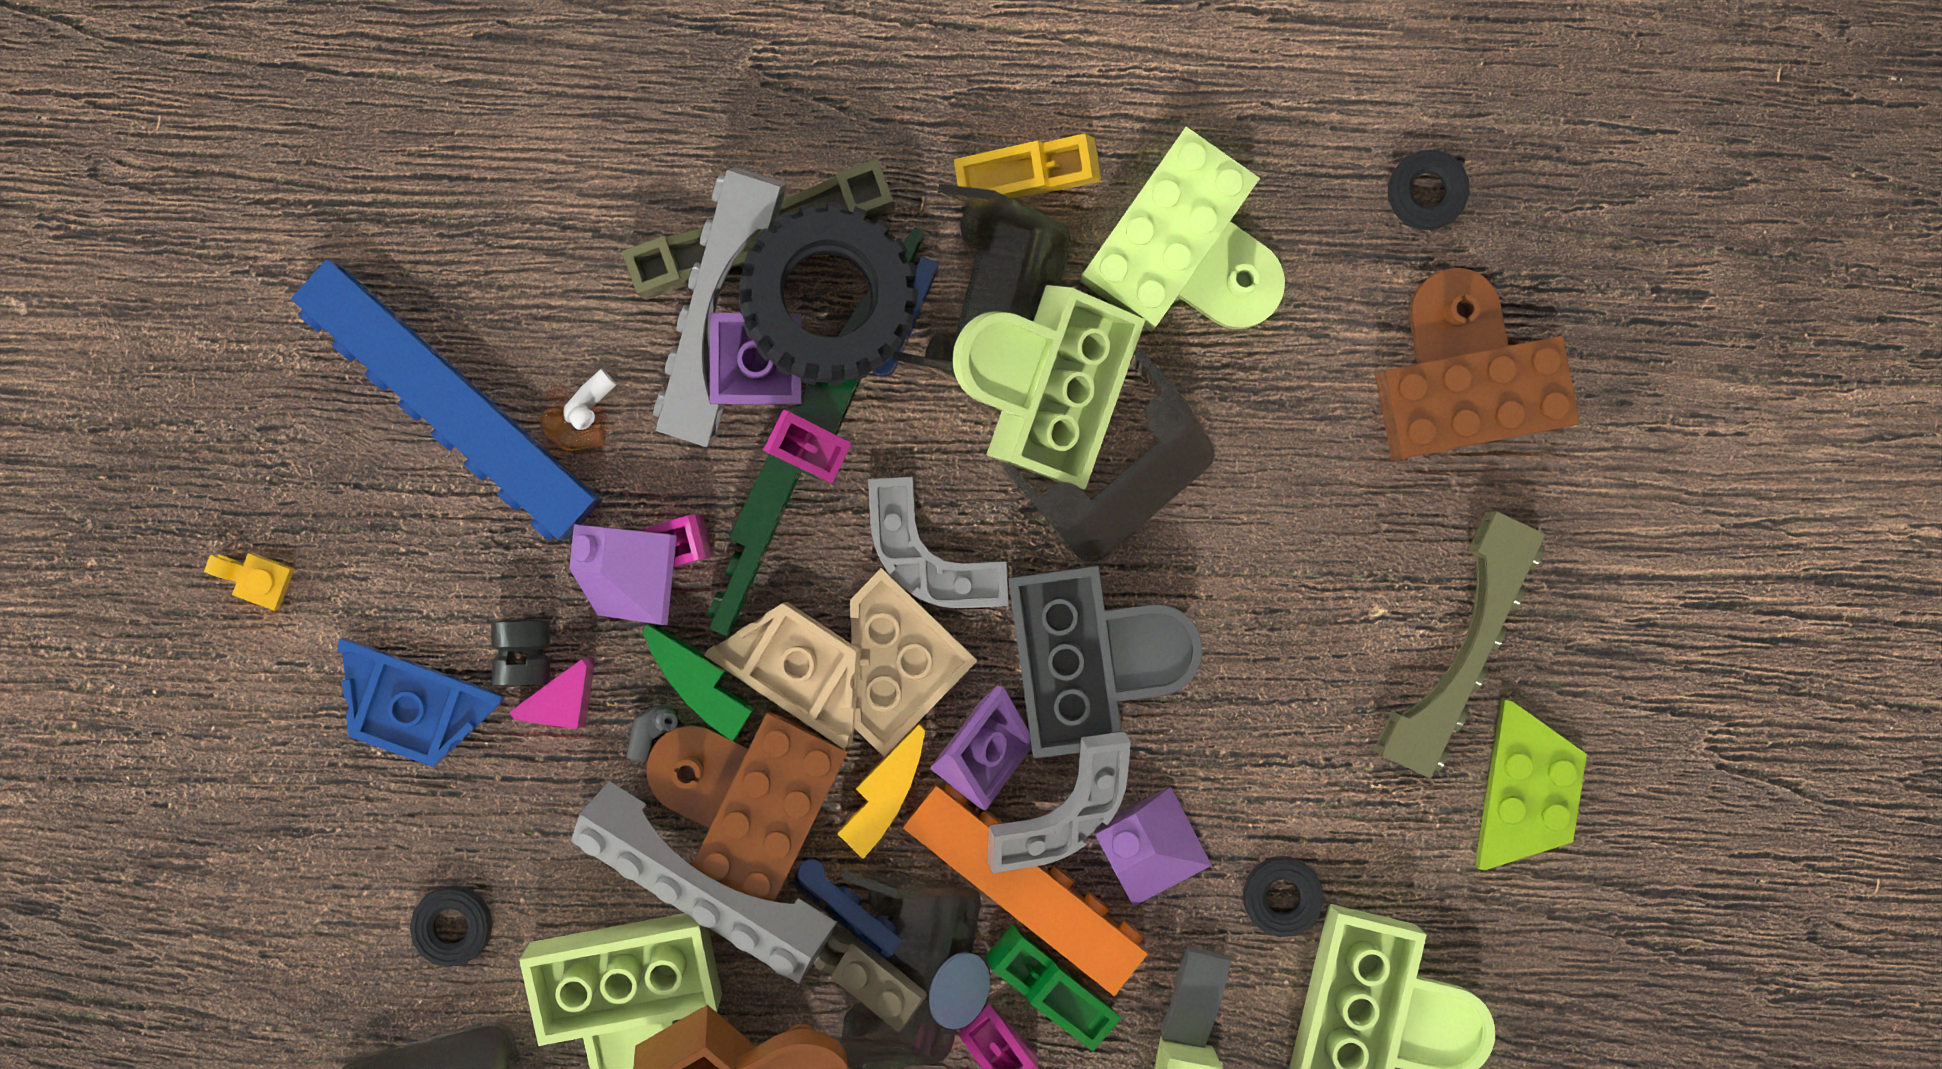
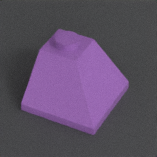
(740, 372)
(624, 571)
(1152, 846)

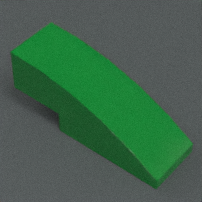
(698, 682)
(1052, 987)

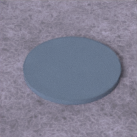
(959, 990)

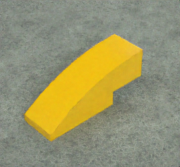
(1032, 167)
(885, 792)

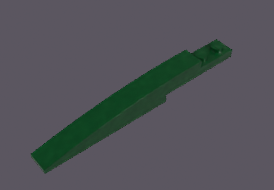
(771, 493)

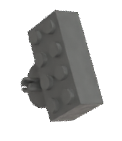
(1089, 658)

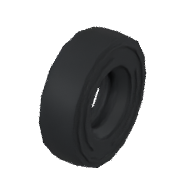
(1448, 170)
(1309, 904)
(424, 931)

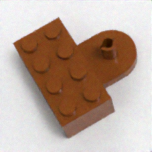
(1467, 376)
(750, 798)
(710, 1042)

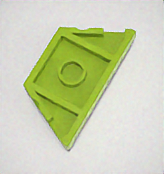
(1529, 790)

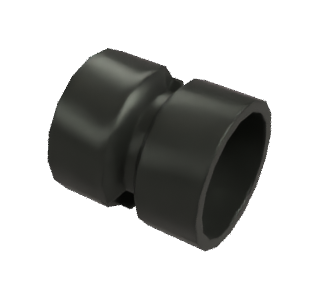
(520, 636)

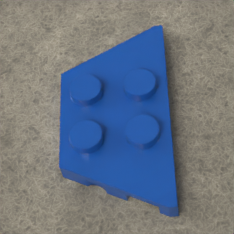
(408, 704)

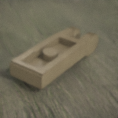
(871, 979)

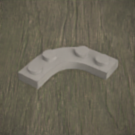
(915, 566)
(1062, 832)

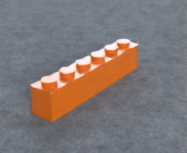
(1033, 895)

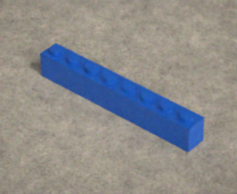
(446, 400)

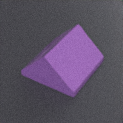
(985, 749)

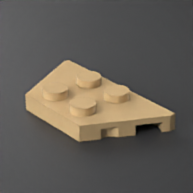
(798, 668)

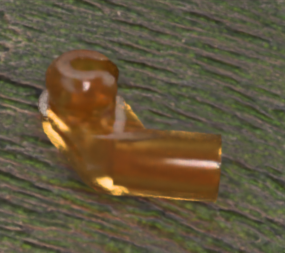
(566, 436)

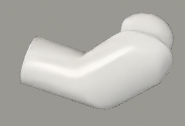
(587, 396)

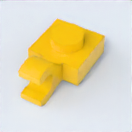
(256, 579)

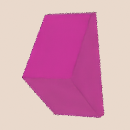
(807, 446)
(691, 540)
(563, 700)
(997, 1043)

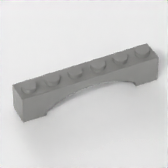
(744, 207)
(774, 932)

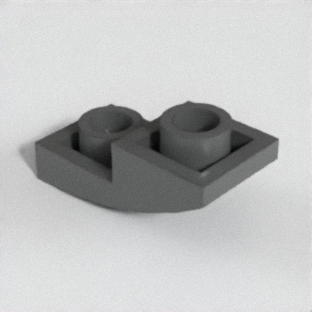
(1197, 996)

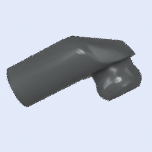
(647, 727)

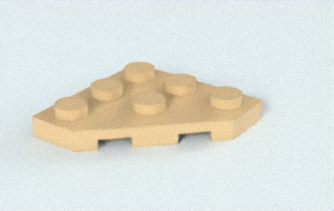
(904, 661)

